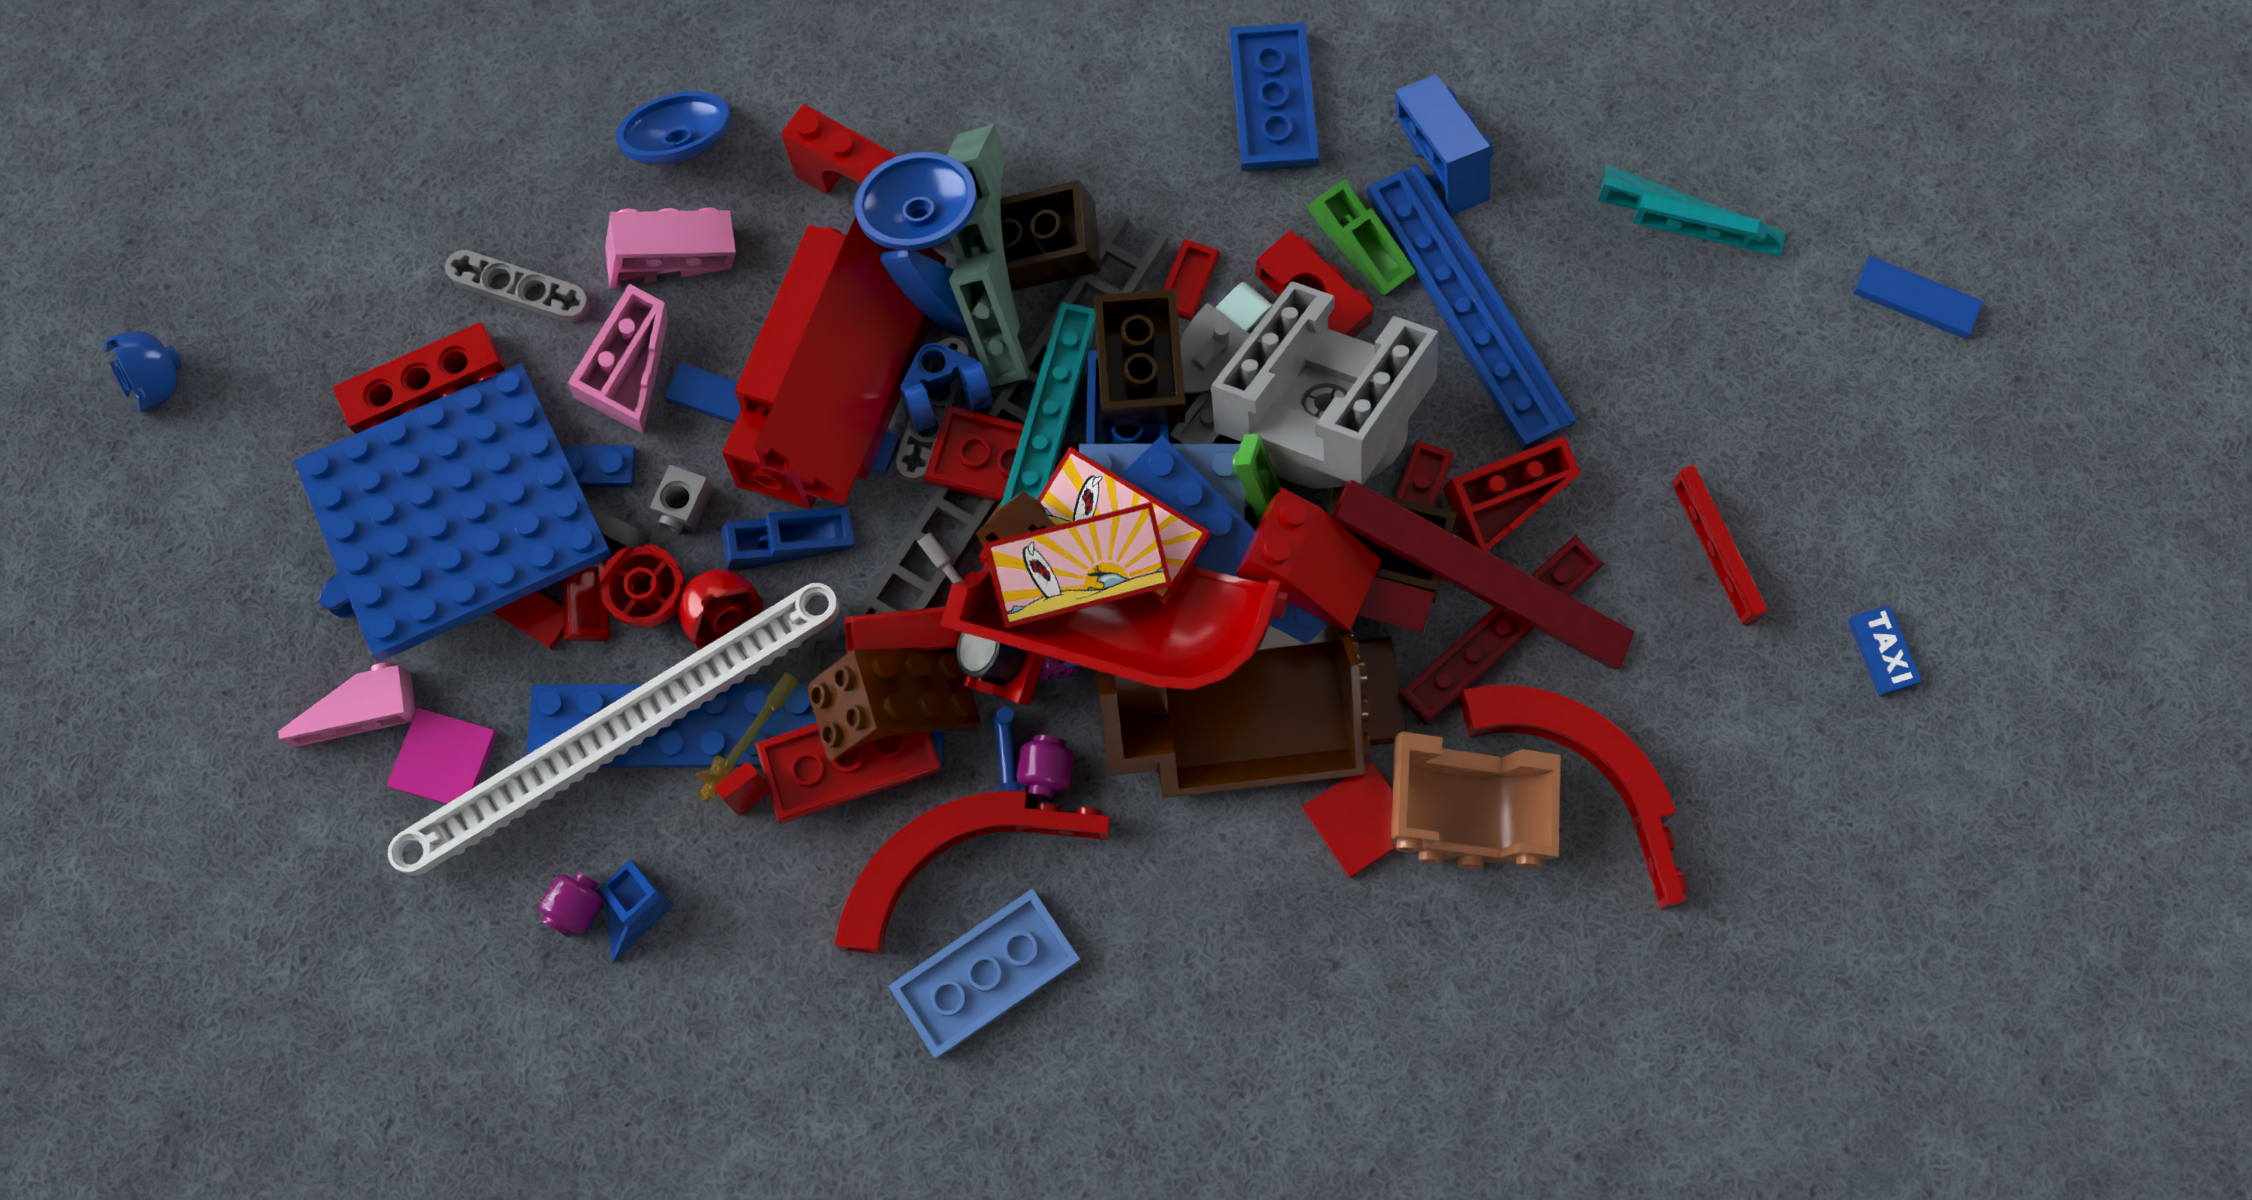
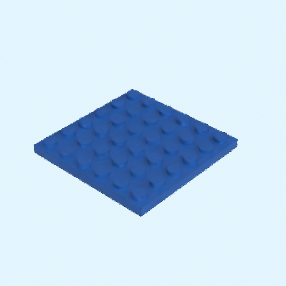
(450, 512)

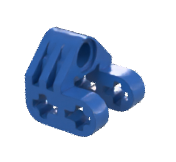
(956, 365)

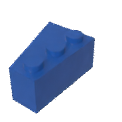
(1447, 140)

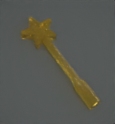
(722, 768)

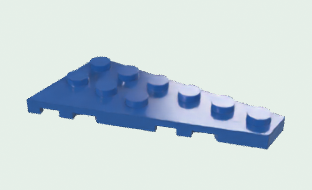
(1175, 482)

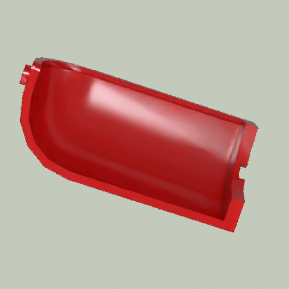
(1191, 643)

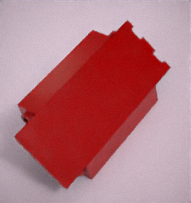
(824, 371)

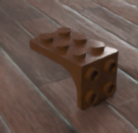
(890, 694)

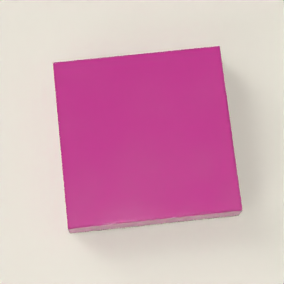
(441, 757)

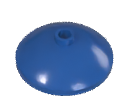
(673, 128)
(915, 201)

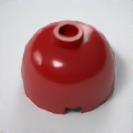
(642, 586)
(716, 604)

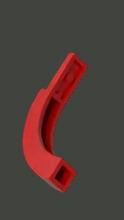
(1601, 743)
(926, 837)

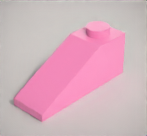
(359, 705)

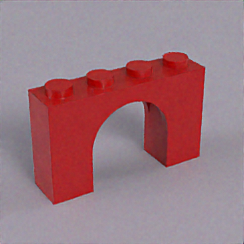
(827, 150)

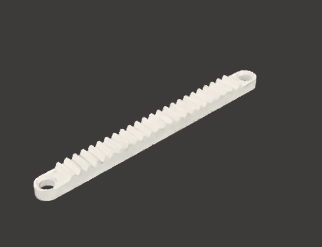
(613, 730)

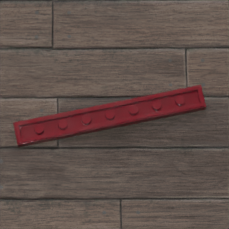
(1482, 575)

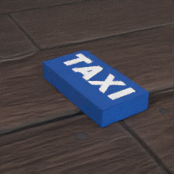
(1884, 650)

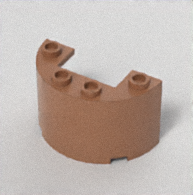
(1474, 804)

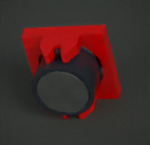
(993, 666)

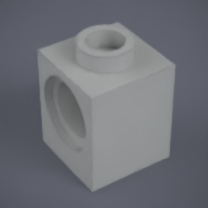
(679, 484)

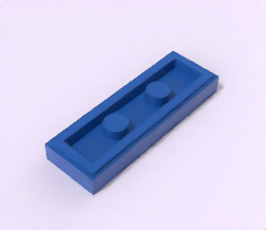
(1918, 297)

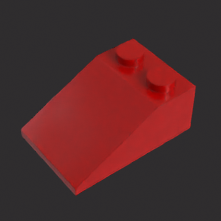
(1313, 557)

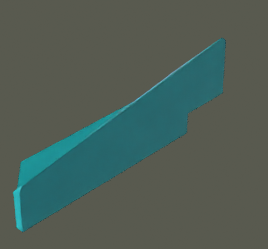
(1686, 215)

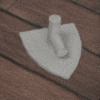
(1208, 348)

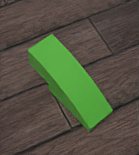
(1361, 237)

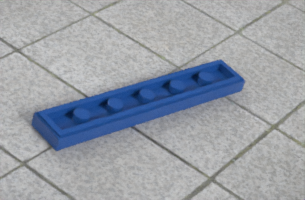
(716, 398)

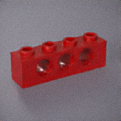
(400, 378)

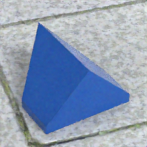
(631, 906)

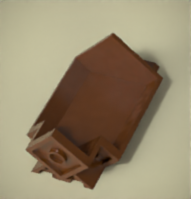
(1274, 721)

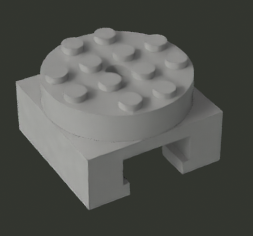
(1322, 398)

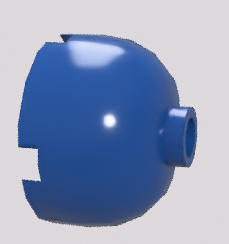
(144, 365)

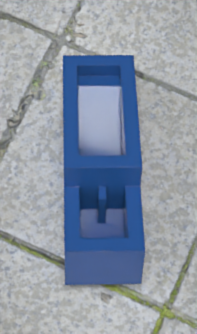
(927, 287)
(786, 537)

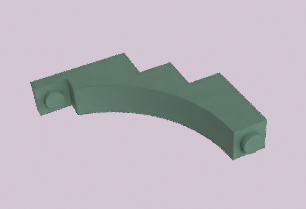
(981, 273)

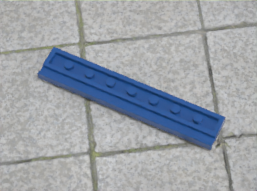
(1471, 307)

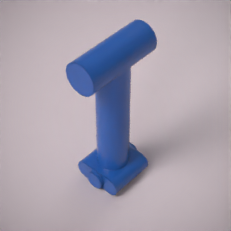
(1006, 751)

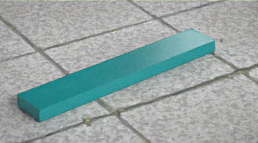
(1052, 401)

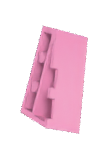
(668, 242)
(624, 360)

